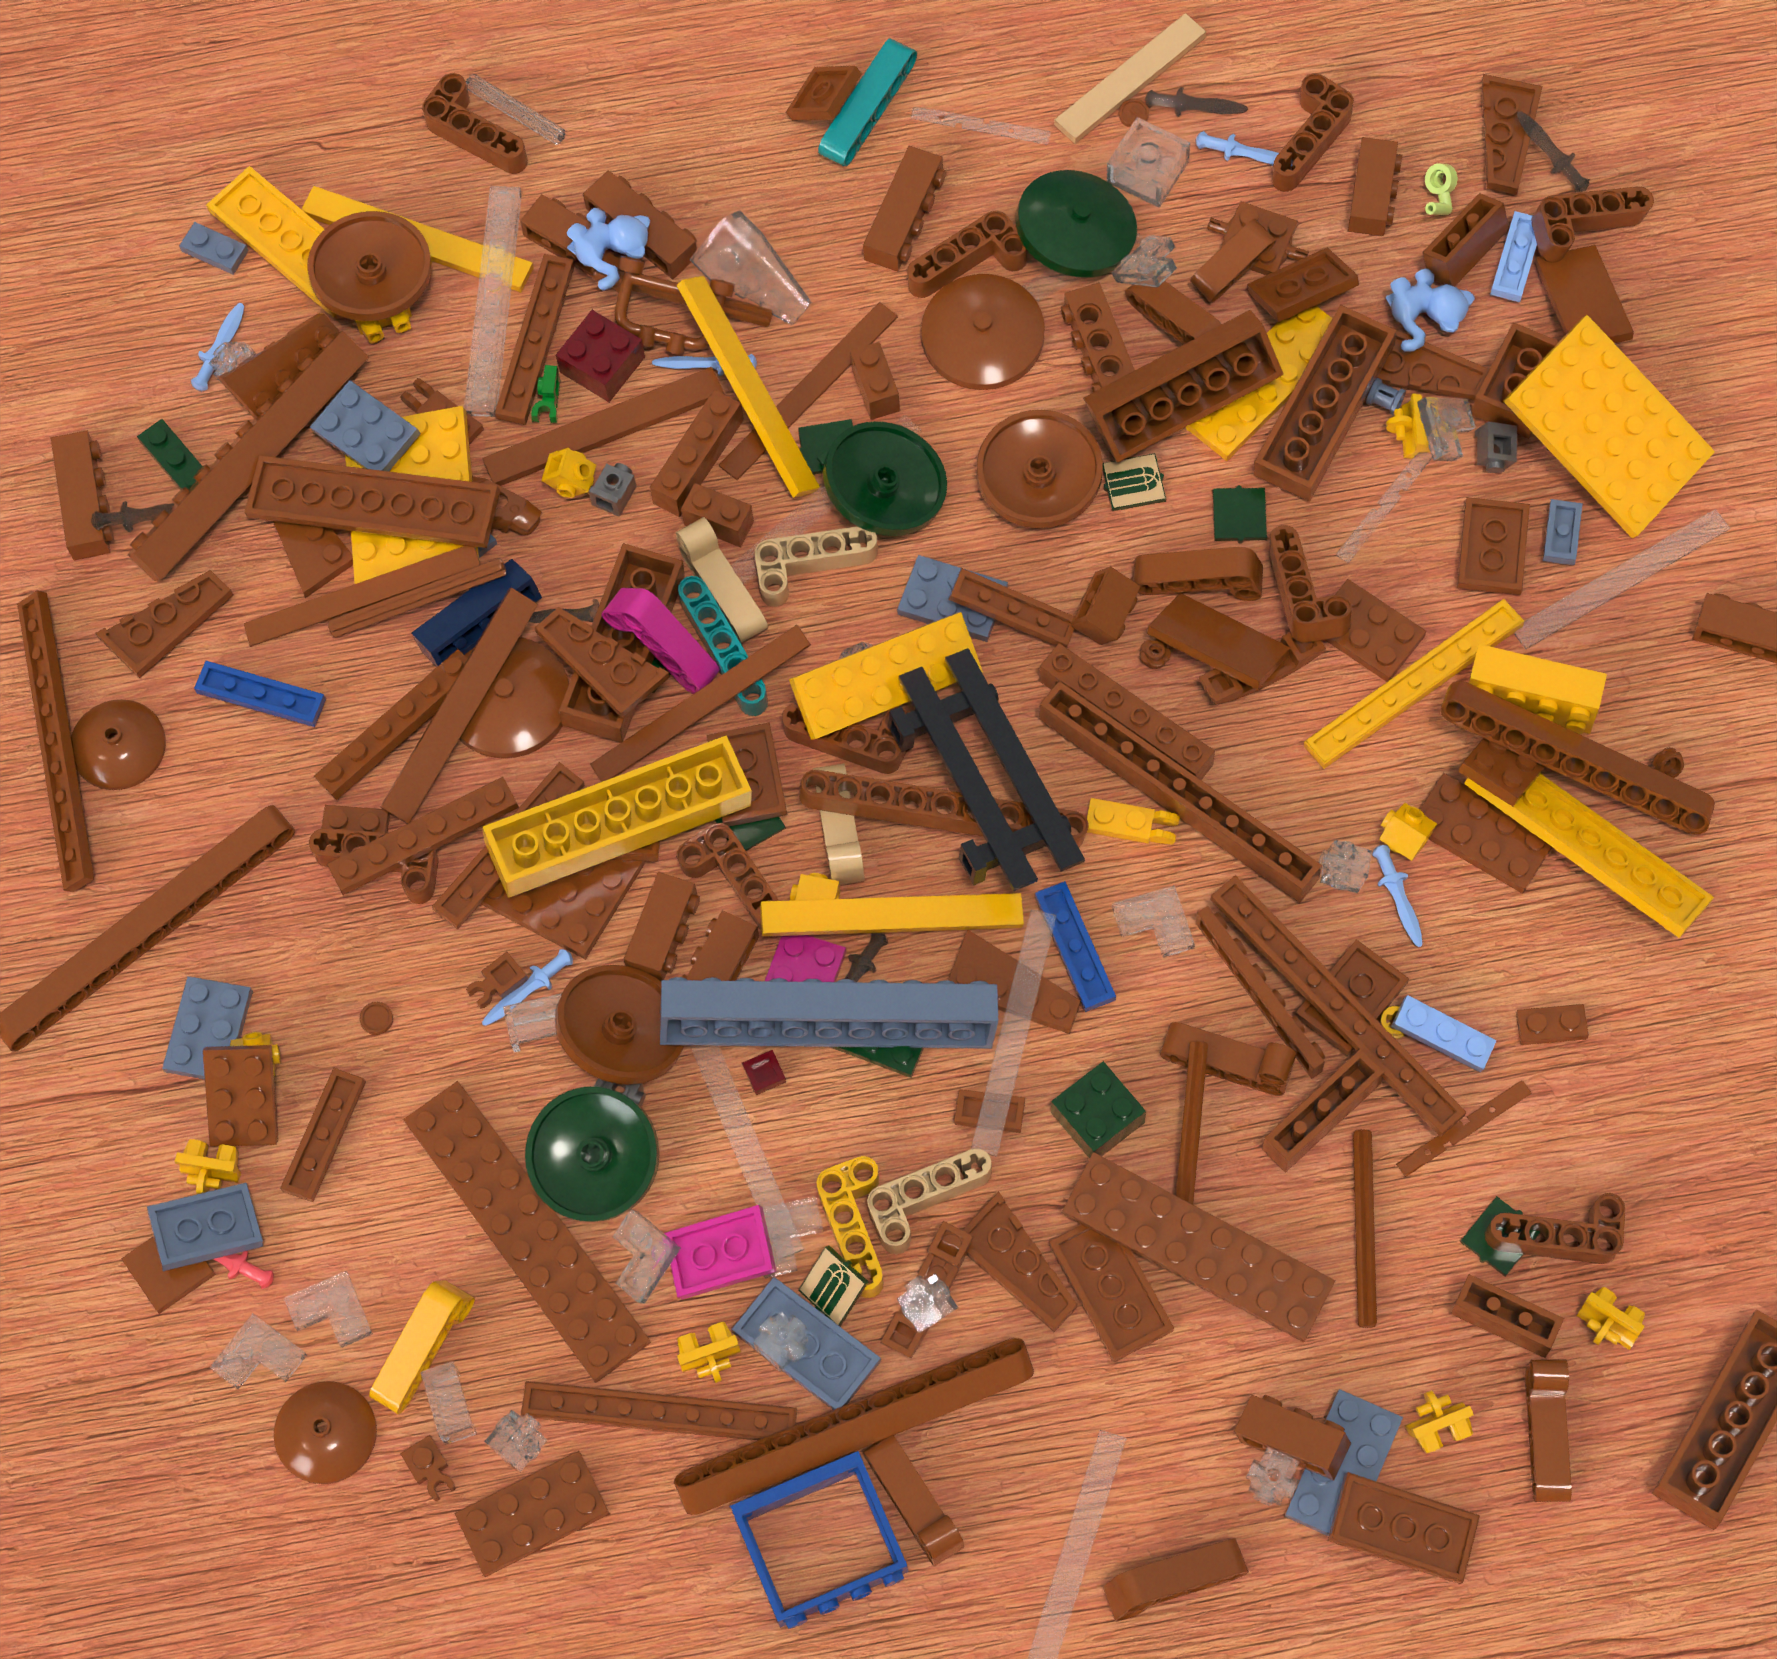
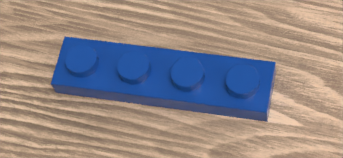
(260, 693)
(1076, 947)

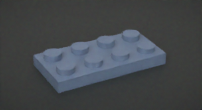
(834, 1361)
(1371, 1437)

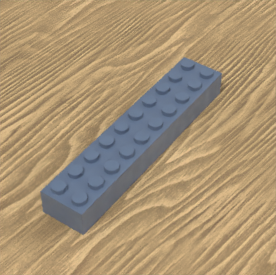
(828, 1013)

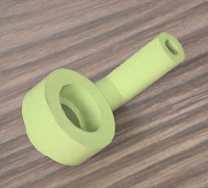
(1435, 185)

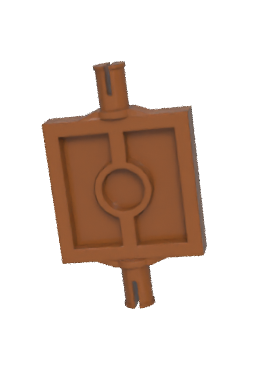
(1279, 227)

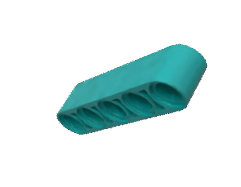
(867, 102)
(716, 633)

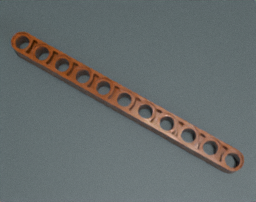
(144, 927)
(854, 1426)

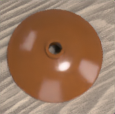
(129, 756)
(337, 1450)

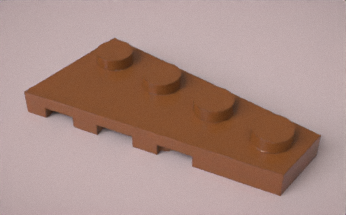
(156, 630)
(1017, 1263)

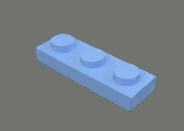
(1515, 259)
(1443, 1033)

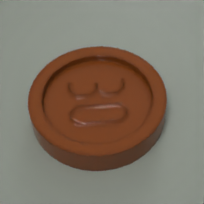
(1131, 110)
(376, 1018)

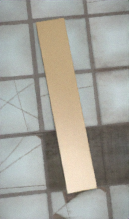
(1130, 78)

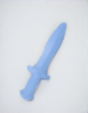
(1233, 148)
(225, 334)
(689, 362)
(1394, 882)
(538, 979)

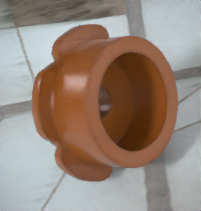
(1151, 660)
(1673, 766)

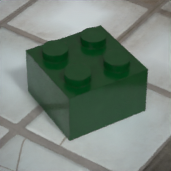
(1098, 1111)

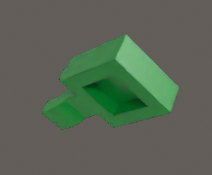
(549, 388)

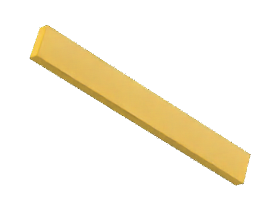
(443, 246)
(748, 386)
(1412, 684)
(891, 914)

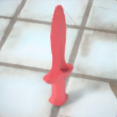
(238, 1264)

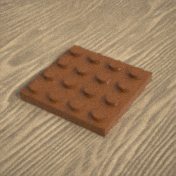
(571, 908)

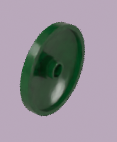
(1076, 223)
(885, 478)
(592, 1154)

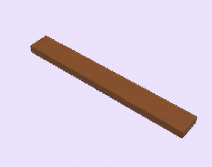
(603, 426)
(459, 706)
(655, 1411)

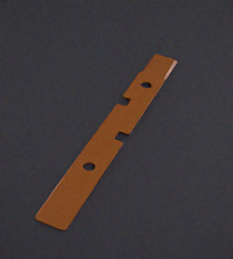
(1459, 1131)

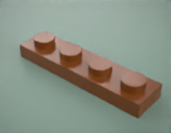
(1012, 608)
(323, 1135)

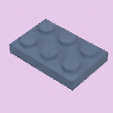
(365, 429)
(928, 596)
(207, 1017)
(204, 1226)

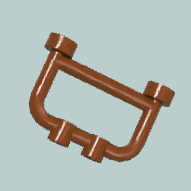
(675, 342)

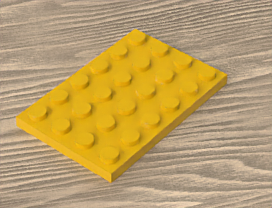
(1609, 426)
(437, 452)

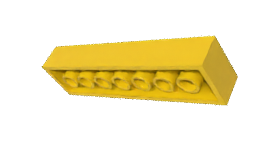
(617, 816)

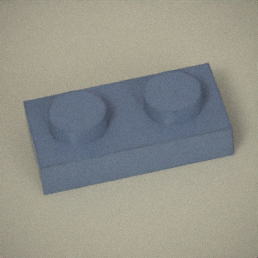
(213, 248)
(1562, 532)

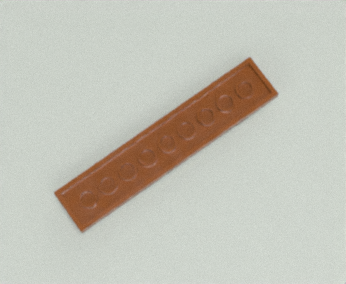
(527, 1232)

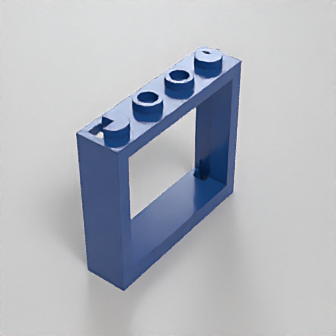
(796, 1489)

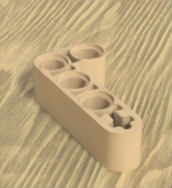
(705, 559)
(816, 560)
(841, 840)
(932, 1194)

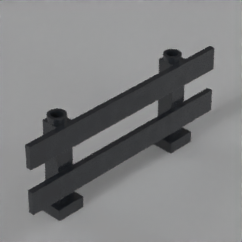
(937, 720)

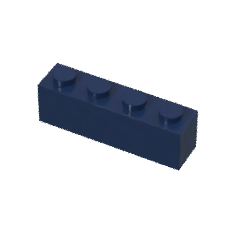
(466, 618)

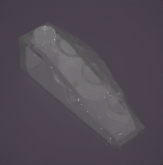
(743, 256)

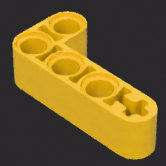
(855, 1229)
(419, 1343)

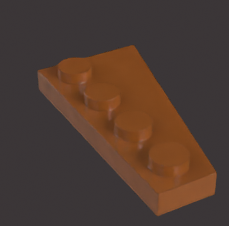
(1504, 136)
(1432, 370)
(261, 375)
(314, 554)
(601, 662)
(984, 962)

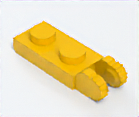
(1130, 822)

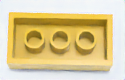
(1544, 687)

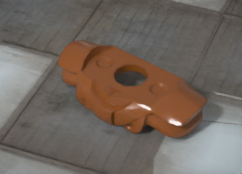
(516, 514)

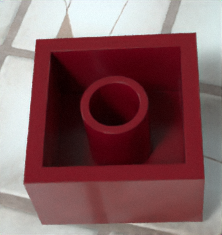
(600, 355)

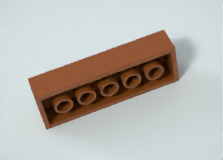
(1184, 386)
(1324, 403)
(634, 568)
(1726, 1428)

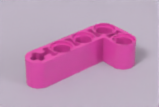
(663, 635)

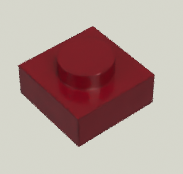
(764, 1072)

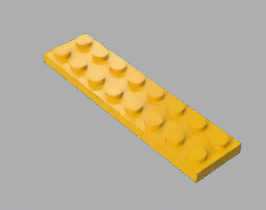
(1606, 853)

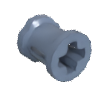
(1385, 396)

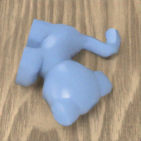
(623, 235)
(1443, 304)

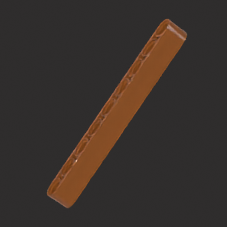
(1578, 757)
(926, 798)

